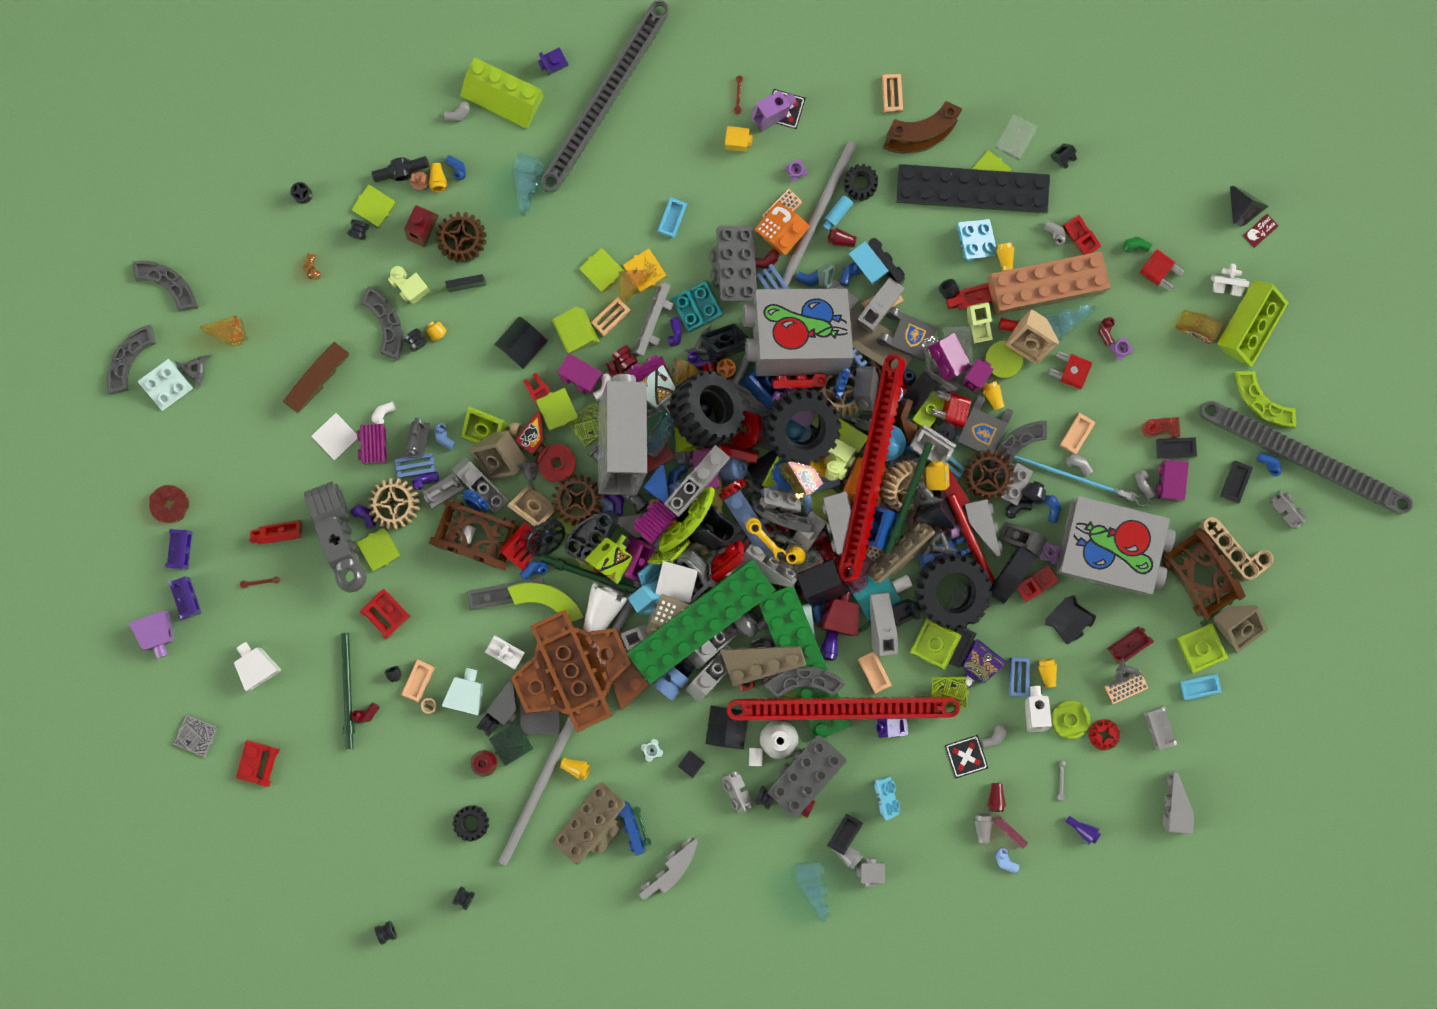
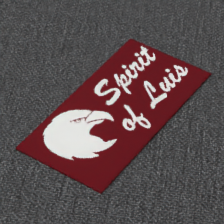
(1260, 230)

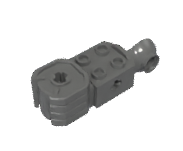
(328, 512)
(689, 558)

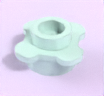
(650, 755)

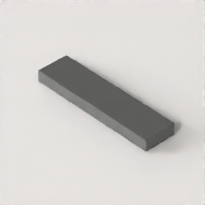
(493, 595)

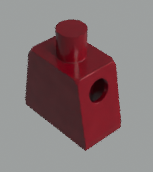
(420, 224)
(840, 616)

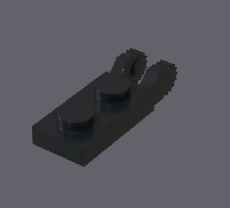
(894, 273)

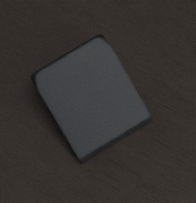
(685, 667)
(691, 764)

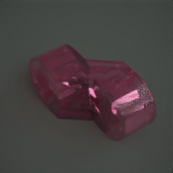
(859, 585)

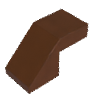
(907, 427)

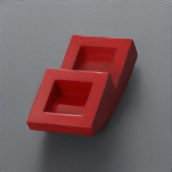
(1081, 236)
(1037, 583)

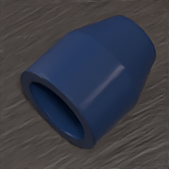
(908, 381)

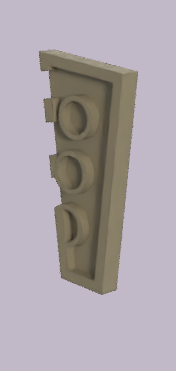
(760, 662)

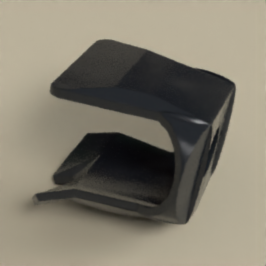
(721, 526)
(1070, 619)

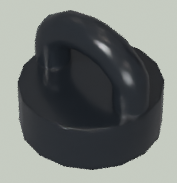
(948, 288)

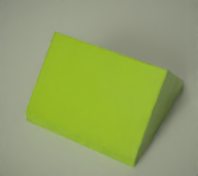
(575, 330)
(481, 425)

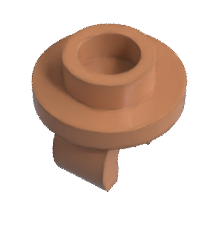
(419, 181)

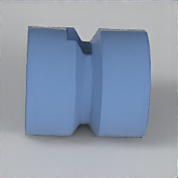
(671, 683)

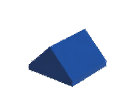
(657, 485)

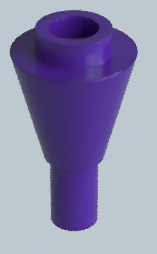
(1087, 832)

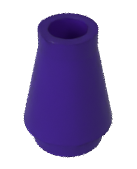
(830, 646)

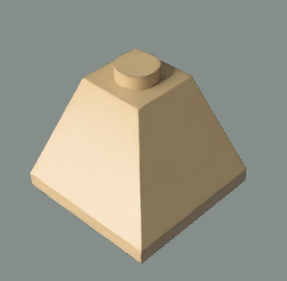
(1033, 337)

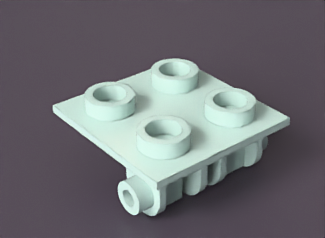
(165, 384)

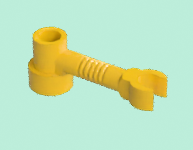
(762, 535)

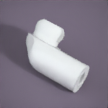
(598, 394)
(380, 411)

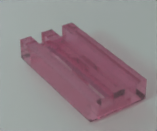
(1018, 839)

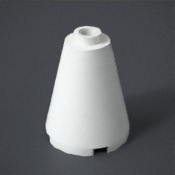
(603, 606)
(775, 730)

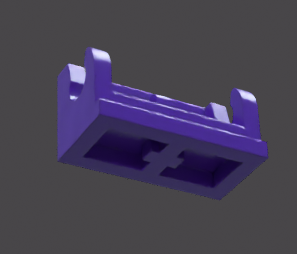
(179, 549)
(185, 597)

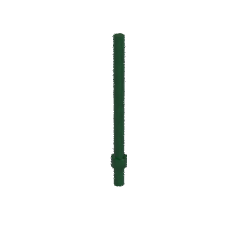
(895, 531)
(561, 565)
(348, 729)

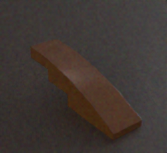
(315, 377)

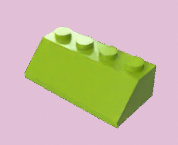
(501, 93)
(1253, 322)

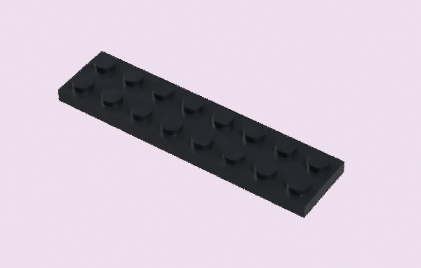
(973, 188)

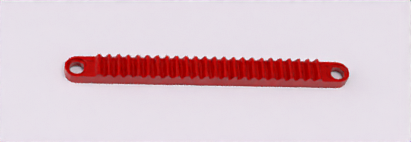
(872, 468)
(843, 708)

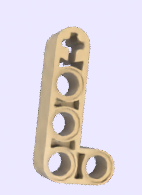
(1232, 545)

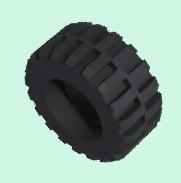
(724, 401)
(819, 443)
(974, 606)

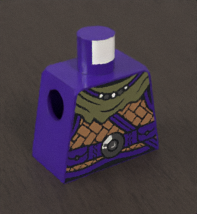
(981, 663)

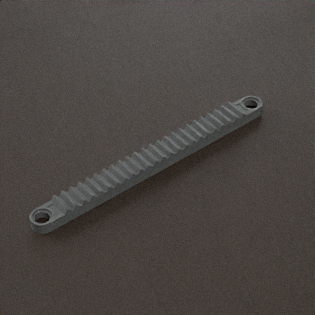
(605, 96)
(1306, 457)

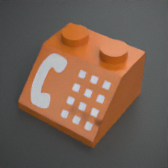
(781, 228)

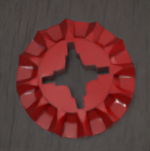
(732, 488)
(1096, 738)

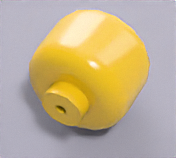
(435, 331)

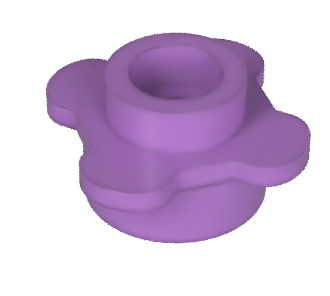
(796, 165)
(1127, 349)
(1053, 557)

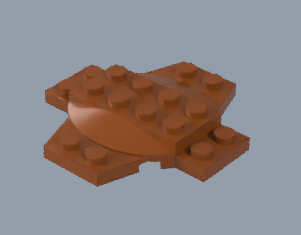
(571, 671)

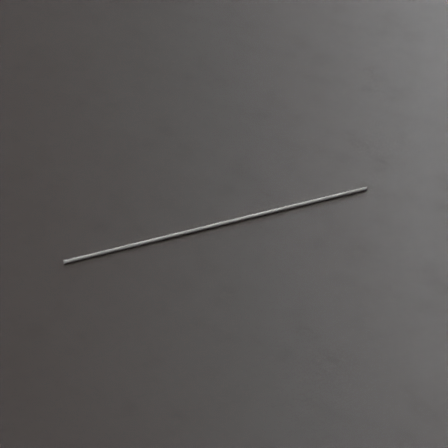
(624, 612)

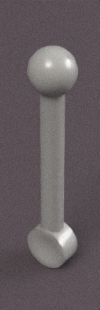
(1061, 796)

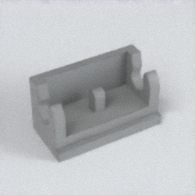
(941, 448)
(1160, 728)

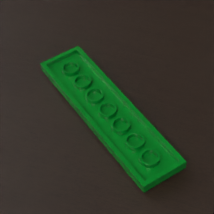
(700, 621)
(791, 628)

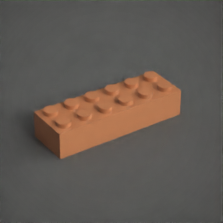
(1048, 283)

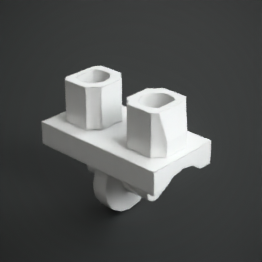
(1238, 284)
(505, 652)

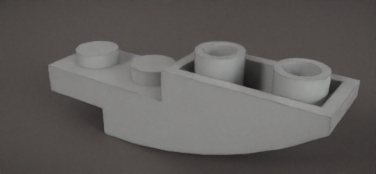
(697, 481)
(677, 865)

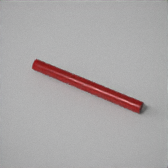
(969, 535)

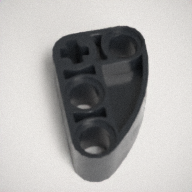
(586, 534)
(1012, 574)

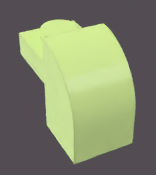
(979, 320)

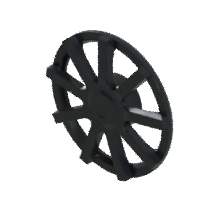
(545, 537)

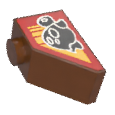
(532, 436)

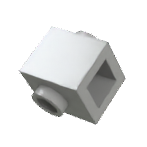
(871, 872)

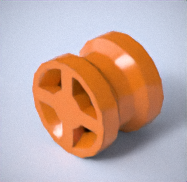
(726, 365)

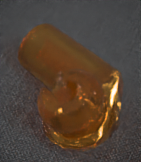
(309, 268)

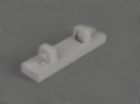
(645, 336)
(804, 538)

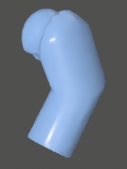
(1004, 862)

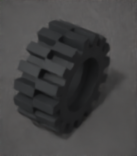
(860, 171)
(459, 823)

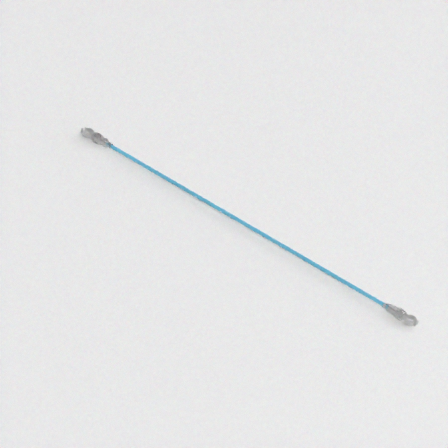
(1129, 496)

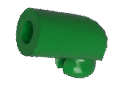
(1136, 242)

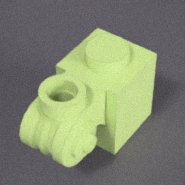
(412, 288)
(839, 461)

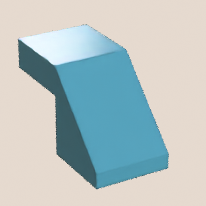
(644, 597)

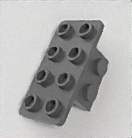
(734, 263)
(806, 775)

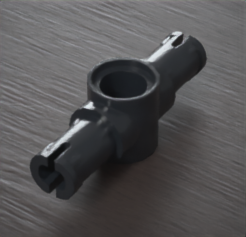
(400, 169)

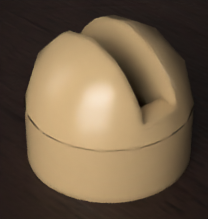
(515, 429)
(430, 702)

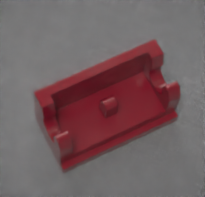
(1130, 645)

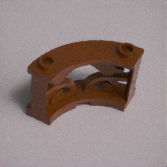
(923, 134)
(448, 543)
(1230, 583)

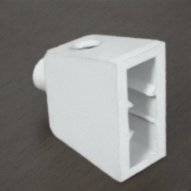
(254, 666)
(1037, 719)

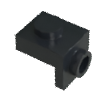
(906, 611)

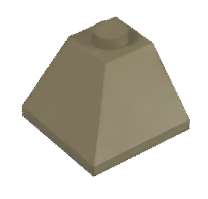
(1240, 625)

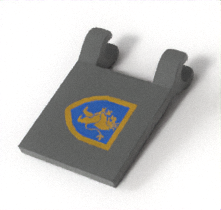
(908, 334)
(983, 430)

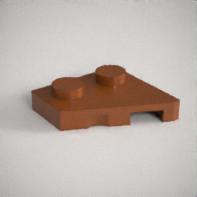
(629, 686)

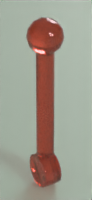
(737, 110)
(244, 584)

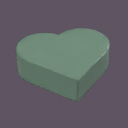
(825, 275)

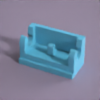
(869, 263)

